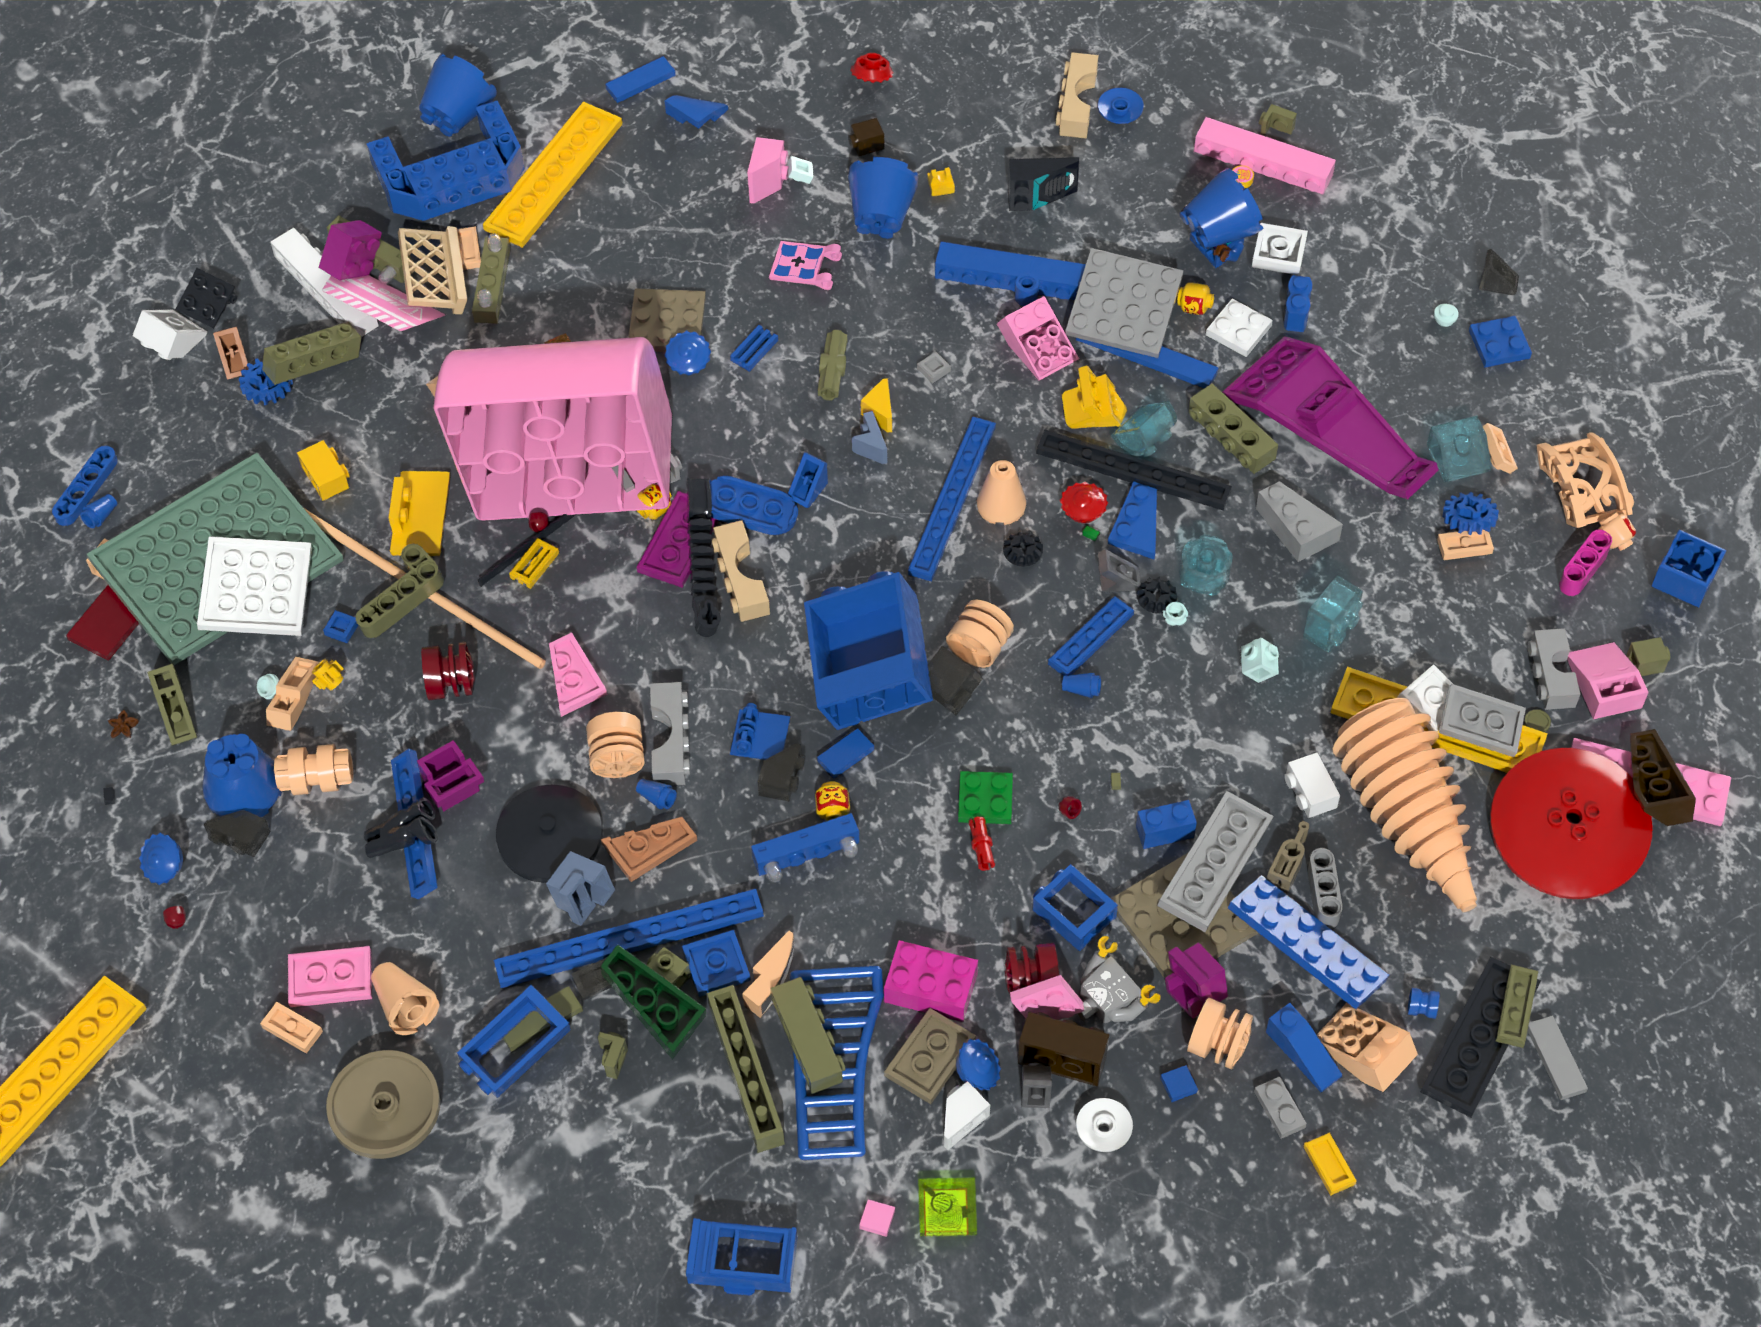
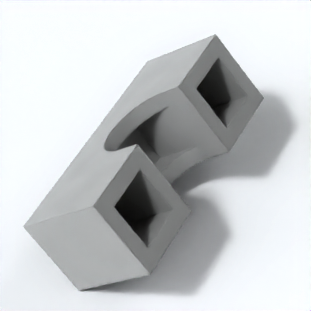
(1555, 687)

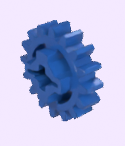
(259, 387)
(1470, 513)

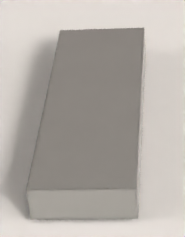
(1557, 1058)

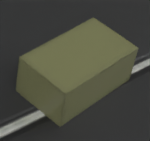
(1115, 781)

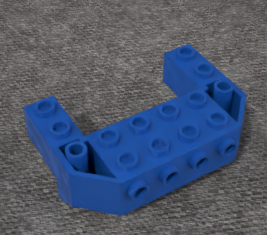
(453, 177)

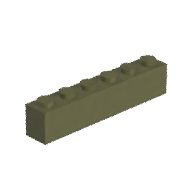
(745, 1069)

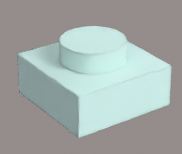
(800, 170)

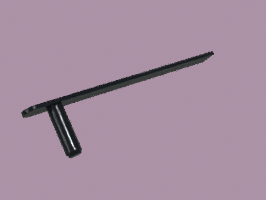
(523, 549)

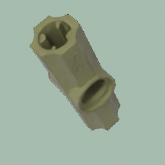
(832, 365)

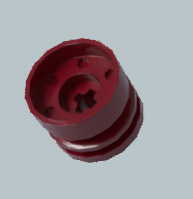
(447, 671)
(1029, 971)

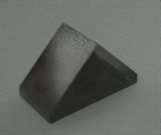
(1498, 275)

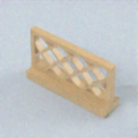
(451, 263)

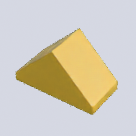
(879, 402)

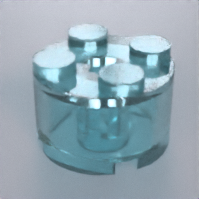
(1205, 565)

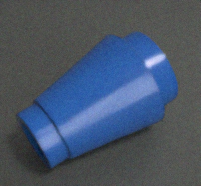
(97, 512)
(1082, 684)
(657, 793)

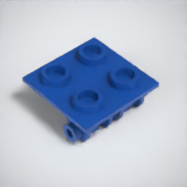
(759, 733)

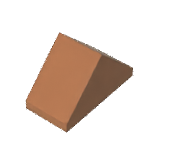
(231, 352)

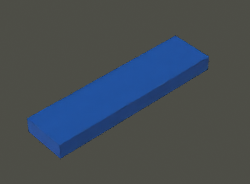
(1091, 637)

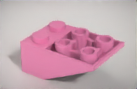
(1038, 338)
(1607, 680)

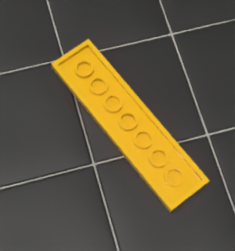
(552, 174)
(1363, 690)
(63, 1061)

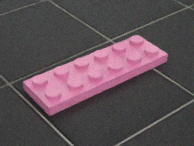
(1708, 787)

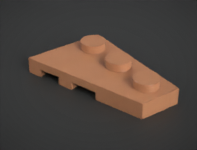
(646, 849)

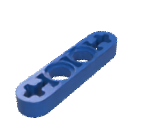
(90, 487)

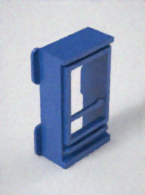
(704, 1251)

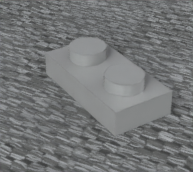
(1280, 1107)

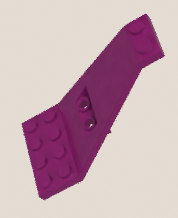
(1319, 403)

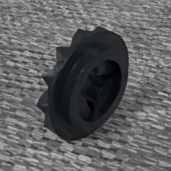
(1015, 554)
(1147, 598)

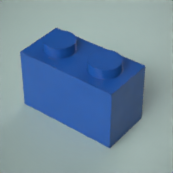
(1166, 824)

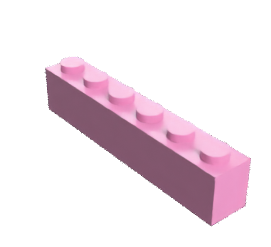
(1264, 155)

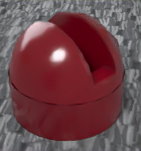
(538, 521)
(1073, 803)
(174, 916)

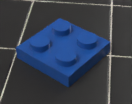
(1500, 341)
(716, 963)

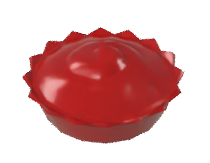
(872, 68)
(1084, 502)

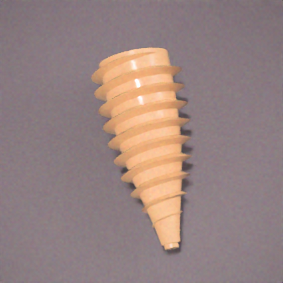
(1409, 791)

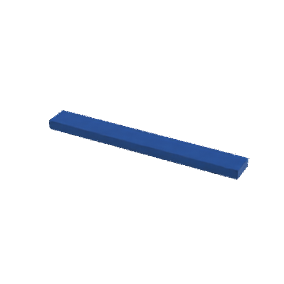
(951, 499)

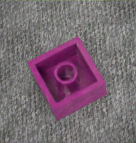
(350, 250)

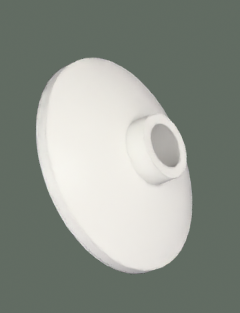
(1104, 1113)

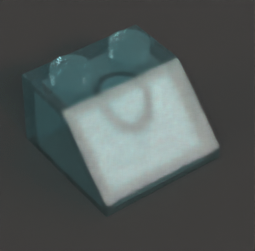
(1460, 448)

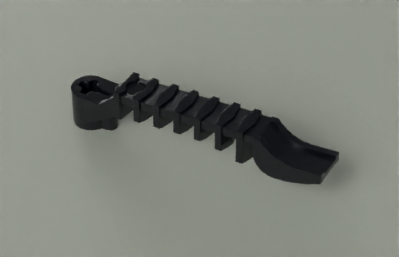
(699, 527)

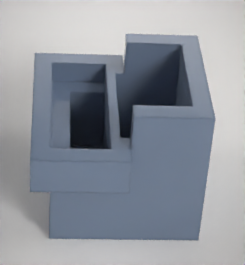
(580, 885)

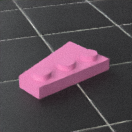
(574, 675)

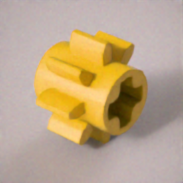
(327, 674)

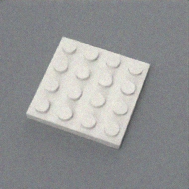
(254, 586)

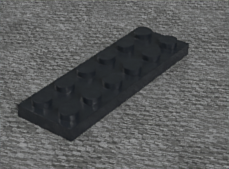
(1471, 1048)

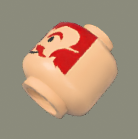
(1620, 530)

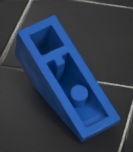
(1303, 1047)

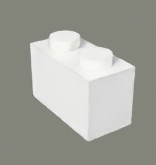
(1312, 785)

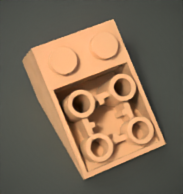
(1368, 1046)

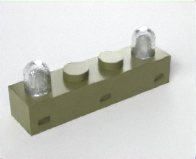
(386, 259)
(491, 279)

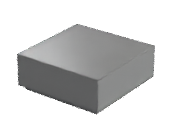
(934, 367)

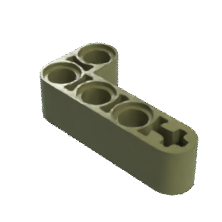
(397, 595)

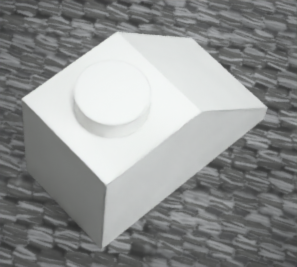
(963, 1113)

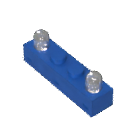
(804, 845)

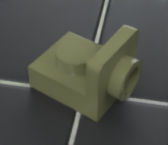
(1279, 119)
(614, 1054)

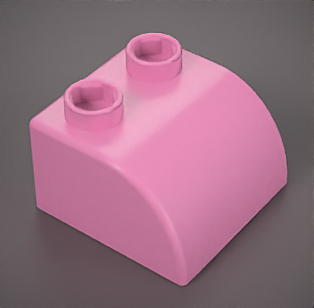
(550, 422)

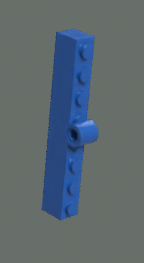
(1010, 271)

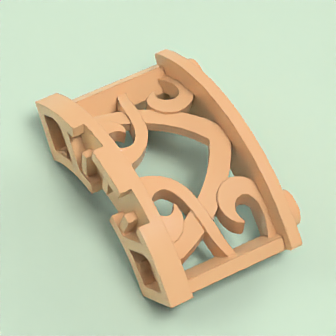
(1595, 453)

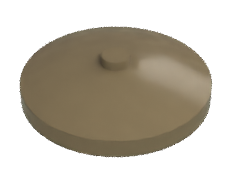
(383, 1104)

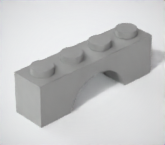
(667, 707)

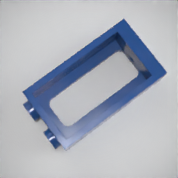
(498, 1028)

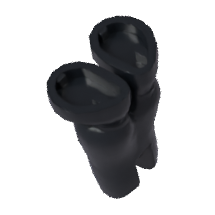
(402, 829)

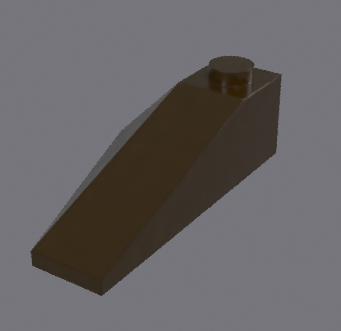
(1658, 780)

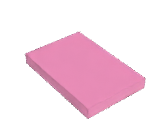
(329, 976)

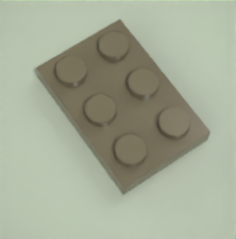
(928, 1056)

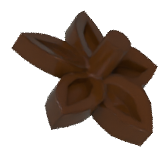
(122, 724)

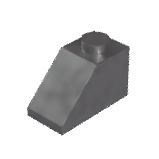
(1036, 1086)

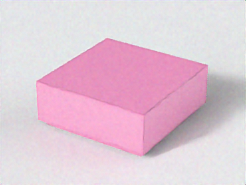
(877, 1218)

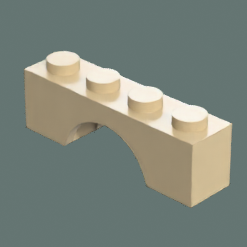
(1081, 76)
(748, 594)

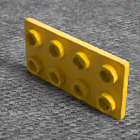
(418, 510)

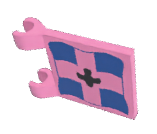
(803, 262)

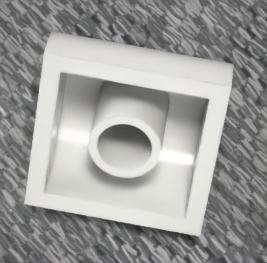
(1279, 249)

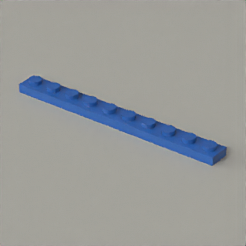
(630, 936)

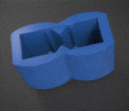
(1297, 303)

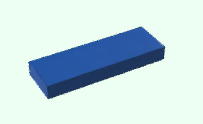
(640, 79)

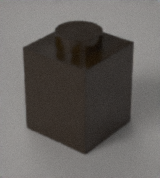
(867, 137)

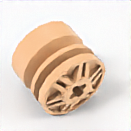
(979, 633)
(615, 744)
(1220, 1033)

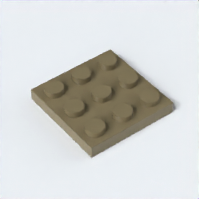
(664, 313)

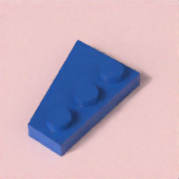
(1137, 522)

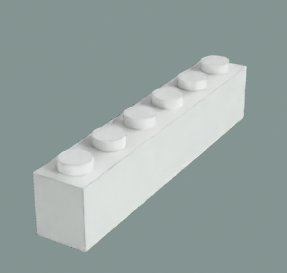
(303, 262)

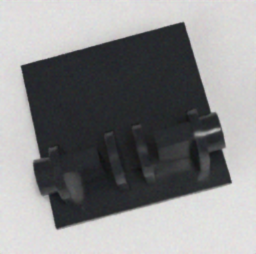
(206, 298)

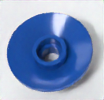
(1120, 105)

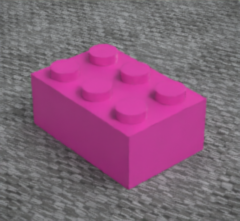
(930, 979)

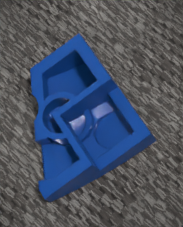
(693, 110)

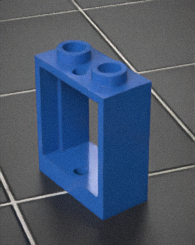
(1088, 930)

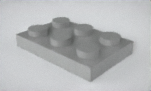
(1482, 720)

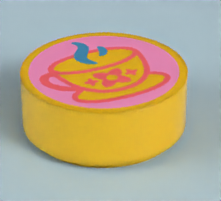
(1245, 175)

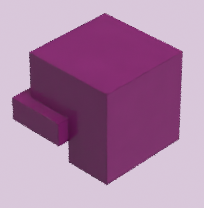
(449, 776)
(1195, 978)

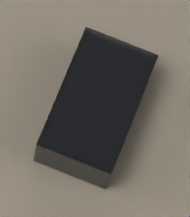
(109, 796)

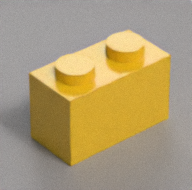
(323, 469)

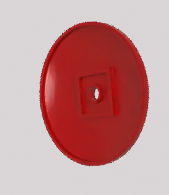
(1563, 856)

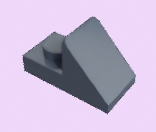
(871, 442)

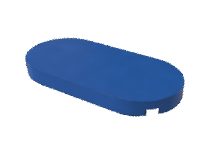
(756, 505)

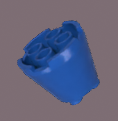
(453, 94)
(881, 195)
(1222, 212)
(238, 777)

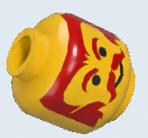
(1195, 298)
(650, 497)
(832, 800)

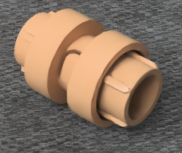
(302, 770)

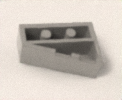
(1297, 521)

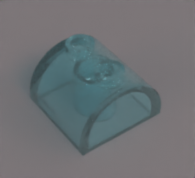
(1145, 428)

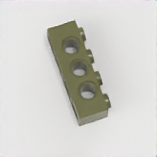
(311, 353)
(1232, 428)

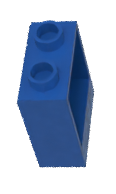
(867, 650)

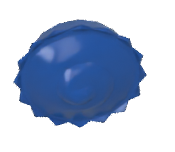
(687, 353)
(160, 858)
(978, 1064)

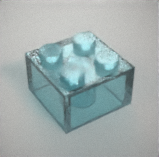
(1333, 614)

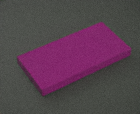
(669, 550)

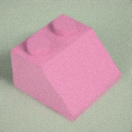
(766, 168)

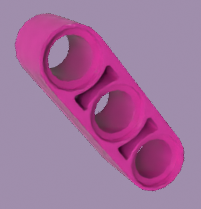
(1591, 552)

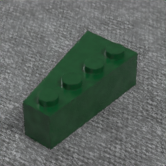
(655, 1001)

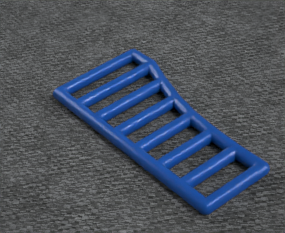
(857, 1073)

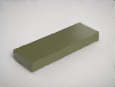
(1517, 1006)
(535, 1025)

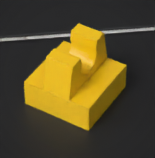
(941, 182)

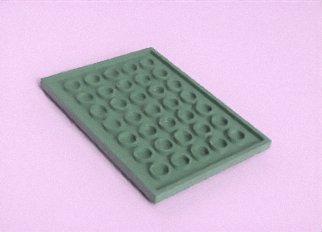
(162, 559)

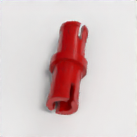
(981, 843)

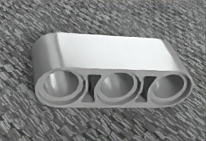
(1327, 877)

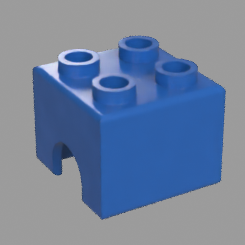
(1688, 568)

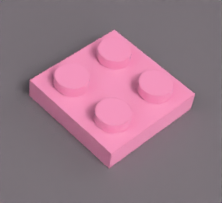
(1048, 997)

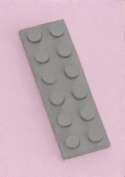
(1215, 861)

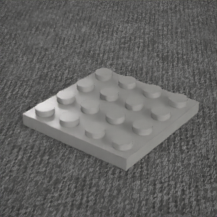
(1124, 302)

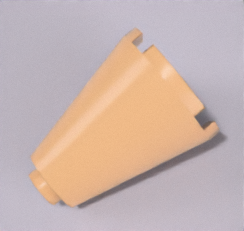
(1001, 495)
(403, 999)

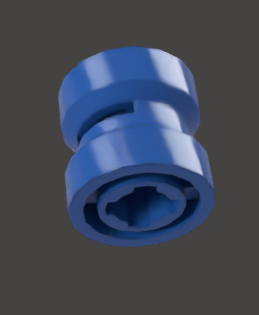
(1423, 1003)

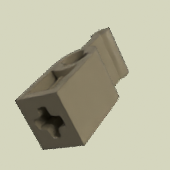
(1286, 863)

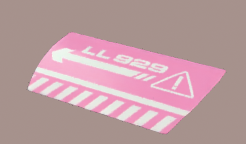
(380, 301)

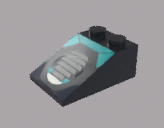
(1041, 181)

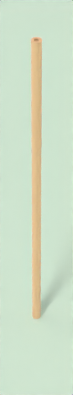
(436, 597)

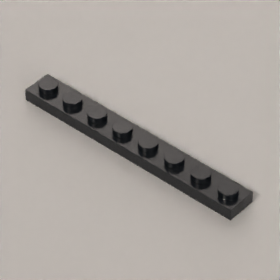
(1134, 469)

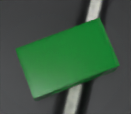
(1091, 533)

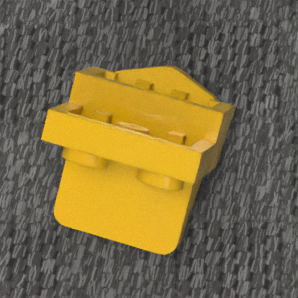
(1093, 402)

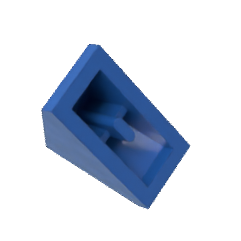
(808, 480)

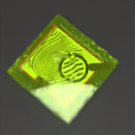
(947, 1206)

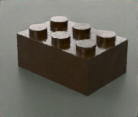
(1065, 1046)

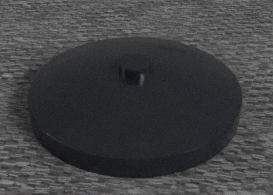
(543, 827)

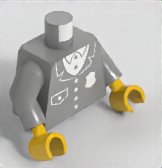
(1110, 990)

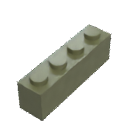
(806, 1034)

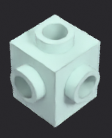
(1259, 660)

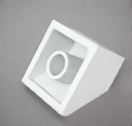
(168, 333)

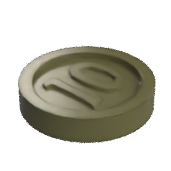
(1538, 720)

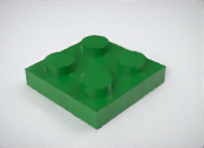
(985, 796)

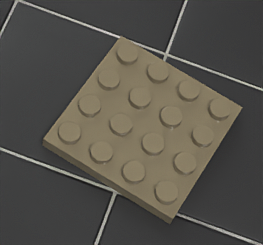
(1161, 931)

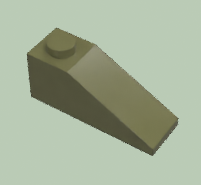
(172, 704)

